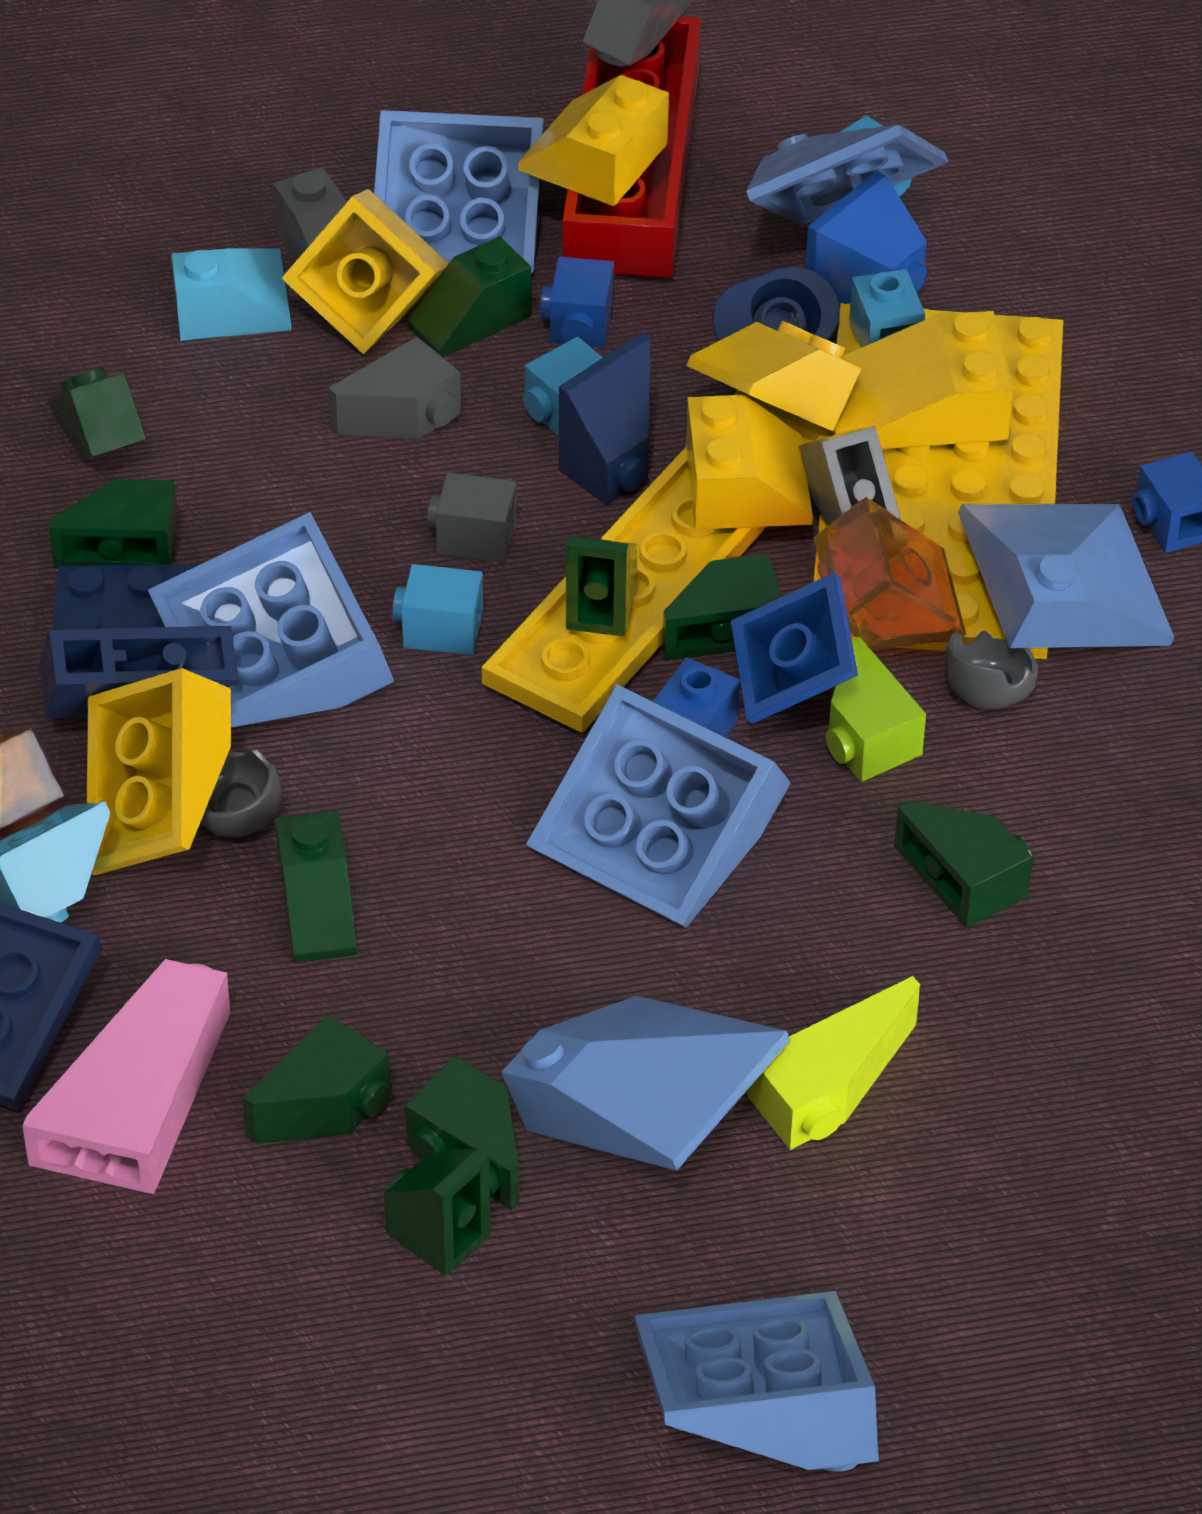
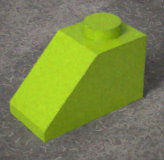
(873, 719)

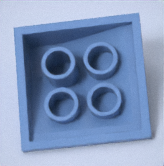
(820, 170)
(460, 179)
(1065, 575)
(291, 622)
(658, 807)
(639, 1077)
(766, 1378)

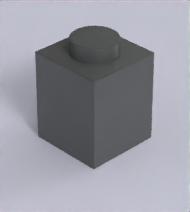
(474, 517)

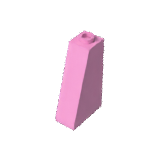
(134, 1084)

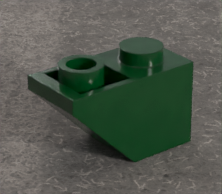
(97, 413)
(466, 1112)

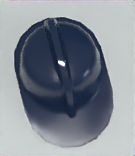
(781, 295)

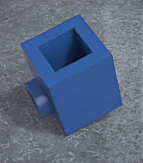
(579, 301)
(1171, 500)
(702, 696)

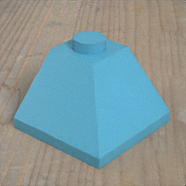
(230, 292)
(52, 860)

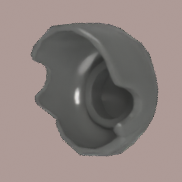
(989, 672)
(243, 796)

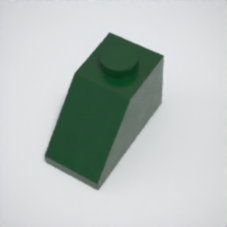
(474, 298)
(118, 526)
(599, 584)
(722, 591)
(964, 858)
(316, 886)
(319, 1087)
(441, 1206)

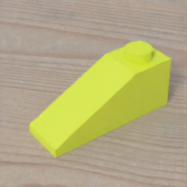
(834, 1064)

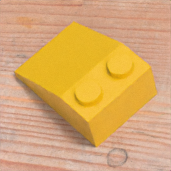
(933, 384)
(155, 763)

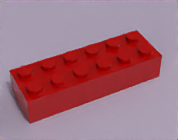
(644, 224)

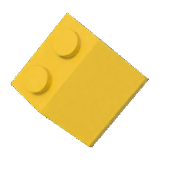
(602, 140)
(365, 270)
(783, 370)
(744, 466)

